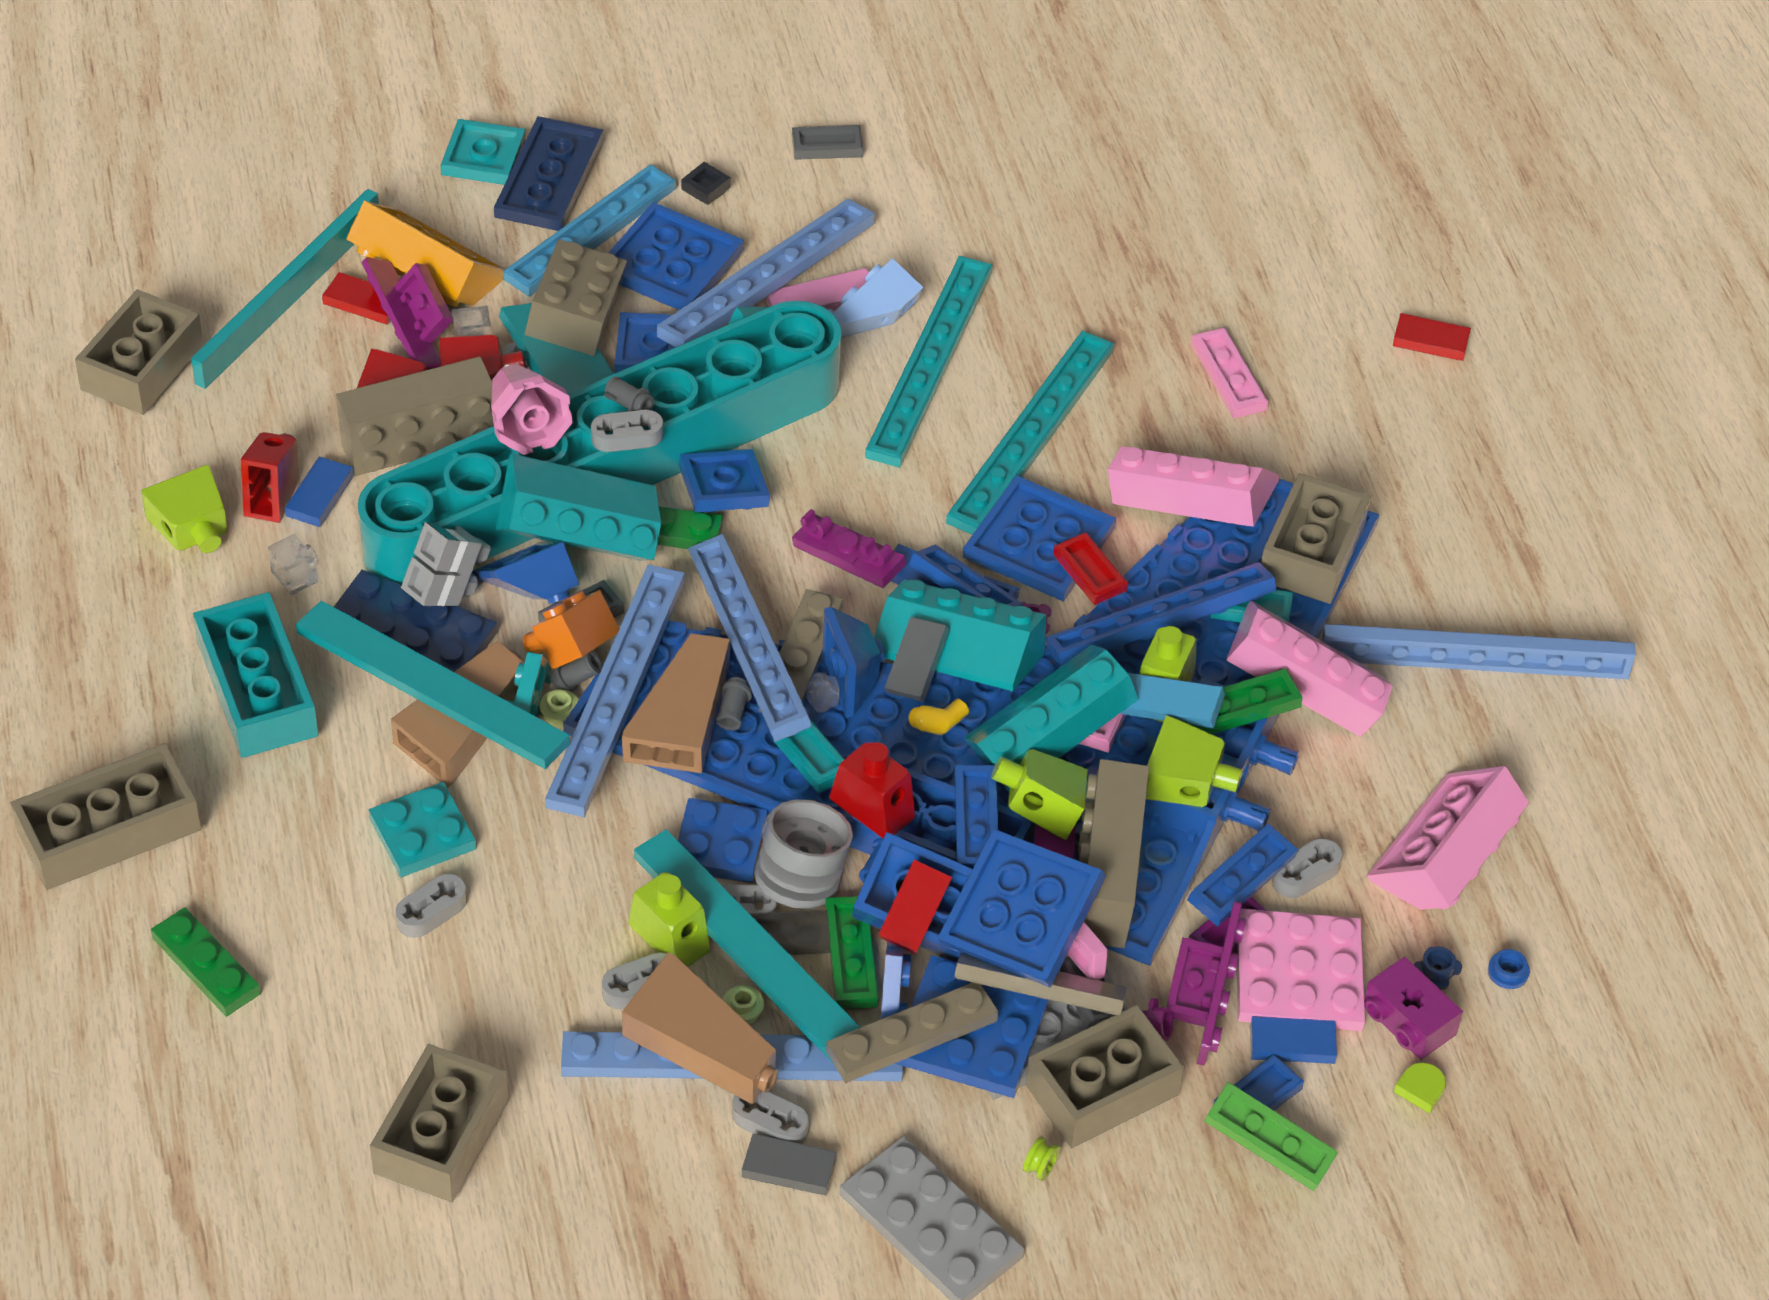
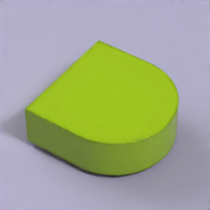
(1422, 1086)

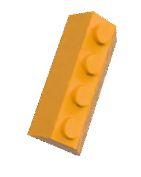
(404, 240)

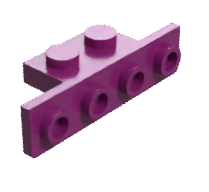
(412, 307)
(1199, 981)

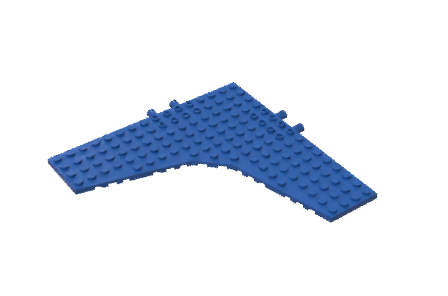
(1175, 837)

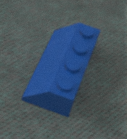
(887, 878)

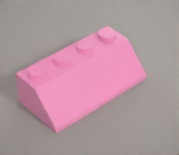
(1190, 486)
(1324, 676)
(1450, 837)

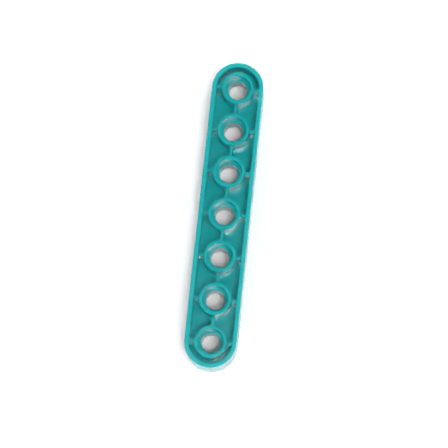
(706, 391)

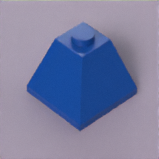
(533, 572)
(850, 657)

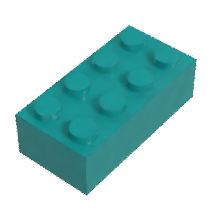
(255, 675)

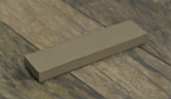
(1065, 988)

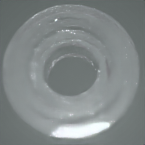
(822, 692)

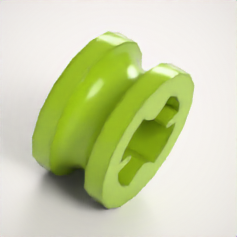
(1041, 1158)

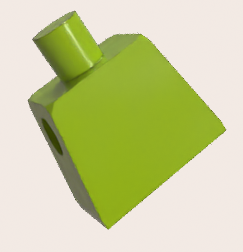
(187, 510)
(1170, 656)
(1188, 765)
(1044, 790)
(670, 919)

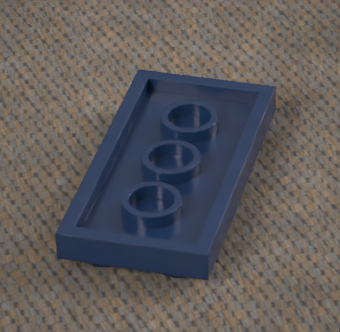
(549, 173)
(437, 632)

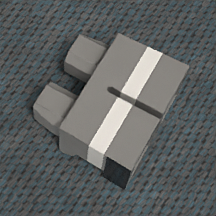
(444, 566)

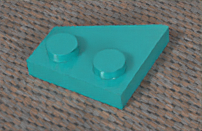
(531, 679)

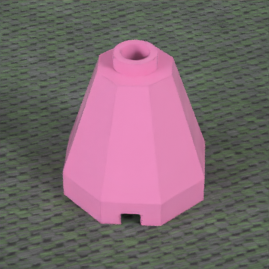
(528, 409)

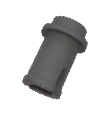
(628, 395)
(575, 672)
(735, 695)

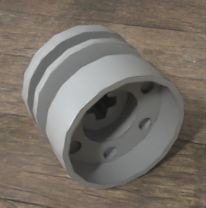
(803, 853)

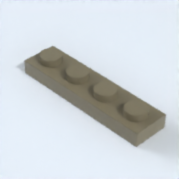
(804, 640)
(911, 1031)

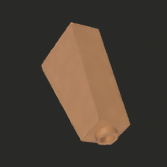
(681, 710)
(442, 743)
(699, 1031)

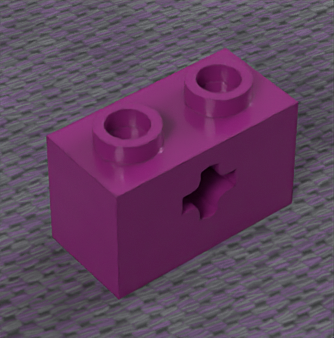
(1412, 1008)

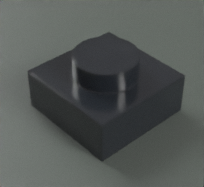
(705, 183)

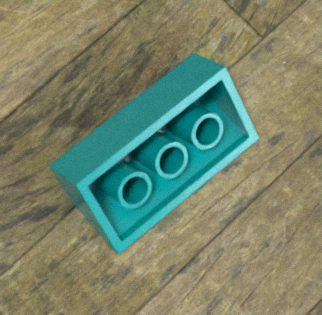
(579, 508)
(985, 638)
(1057, 710)

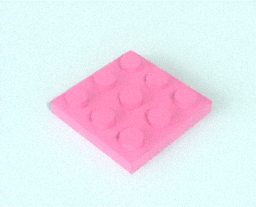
(1301, 968)

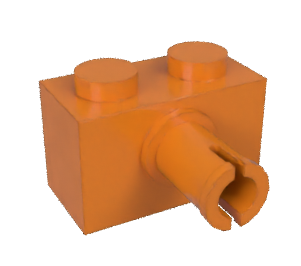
(572, 628)

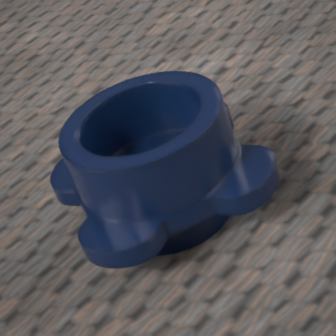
(1440, 958)

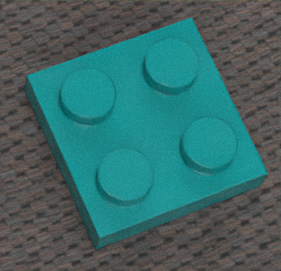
(482, 151)
(422, 829)

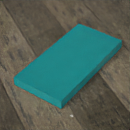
(558, 364)

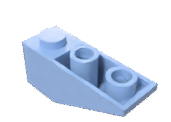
(880, 301)

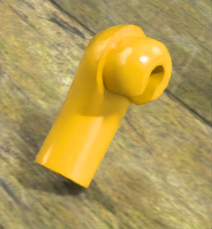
(938, 720)

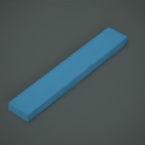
(594, 225)

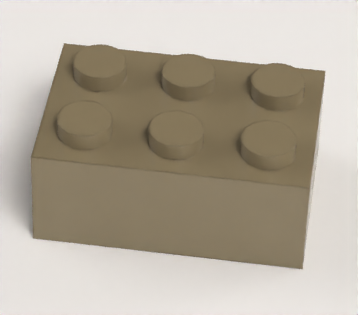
(575, 297)
(139, 351)
(1315, 537)
(1104, 1076)
(439, 1122)

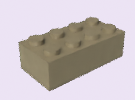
(414, 415)
(105, 816)
(1113, 844)

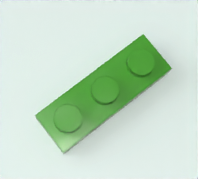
(1271, 1136)

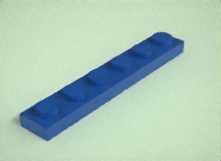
(1172, 609)

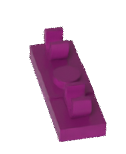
(848, 549)

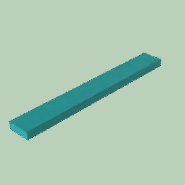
(277, 296)
(928, 362)
(1031, 430)
(433, 684)
(750, 944)

